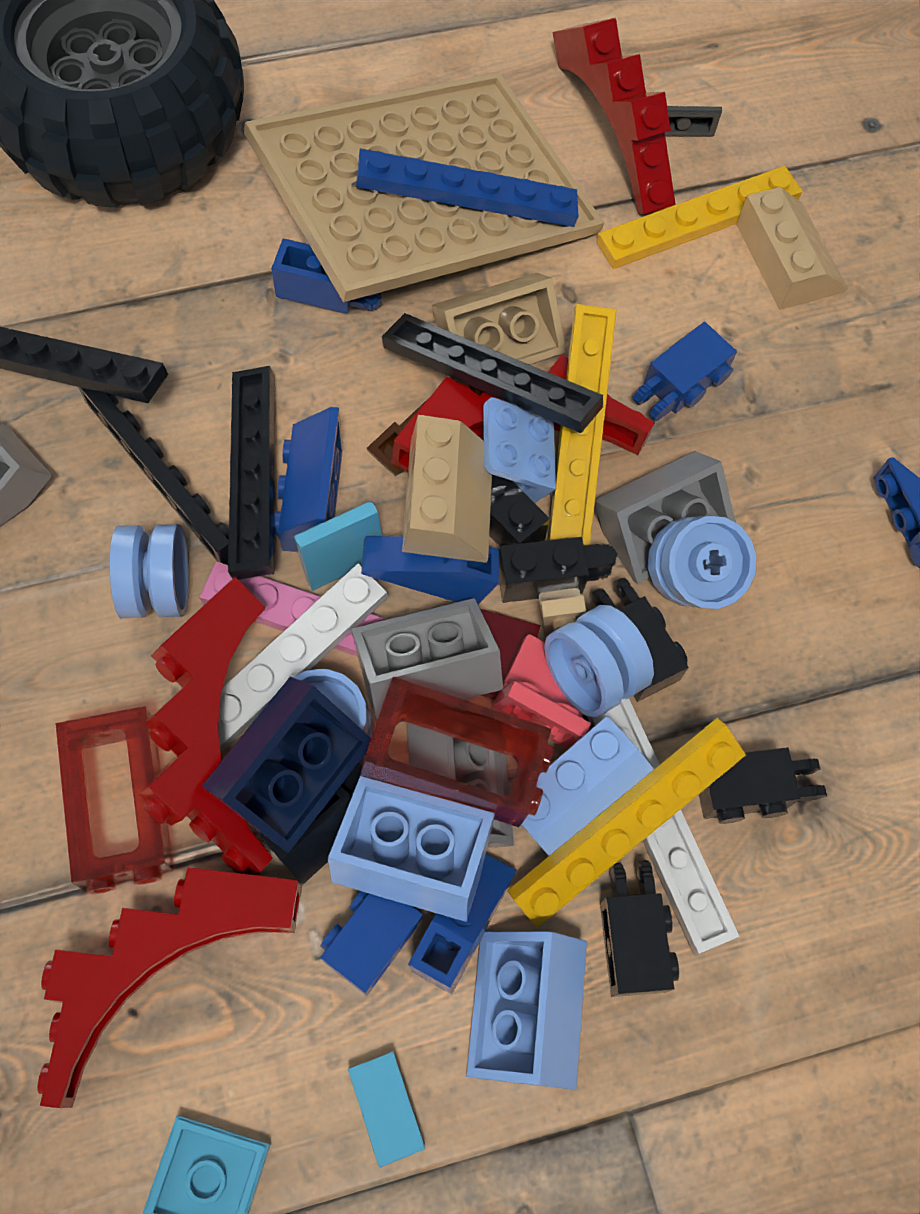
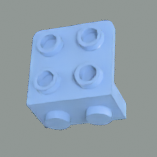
(519, 447)

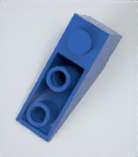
(902, 494)
(432, 575)
(452, 942)

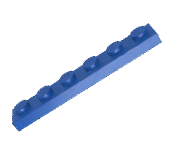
(466, 187)

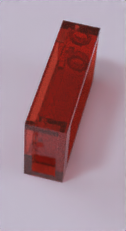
(469, 723)
(154, 849)

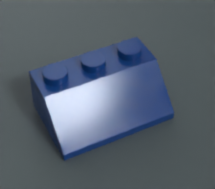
(311, 476)

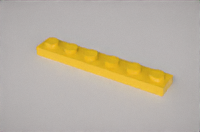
(687, 219)
(580, 452)
(626, 822)

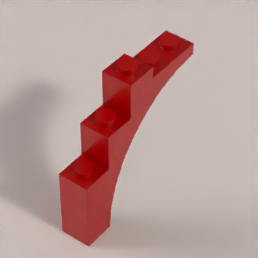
(635, 116)
(458, 402)
(188, 726)
(144, 942)

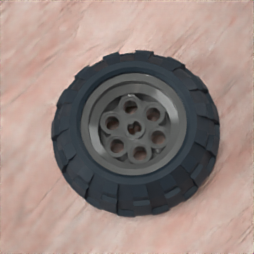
(117, 95)

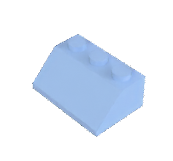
(585, 784)
(411, 848)
(528, 1009)

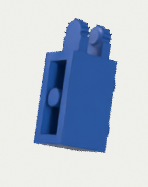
(302, 279)
(686, 371)
(369, 939)

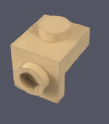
(560, 608)

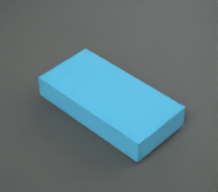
(386, 1109)

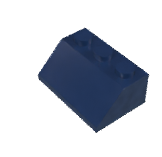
(288, 763)

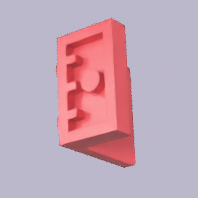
(535, 697)

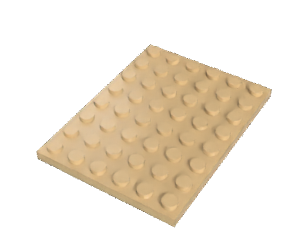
(392, 240)

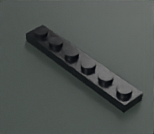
(80, 365)
(493, 372)
(252, 474)
(167, 480)

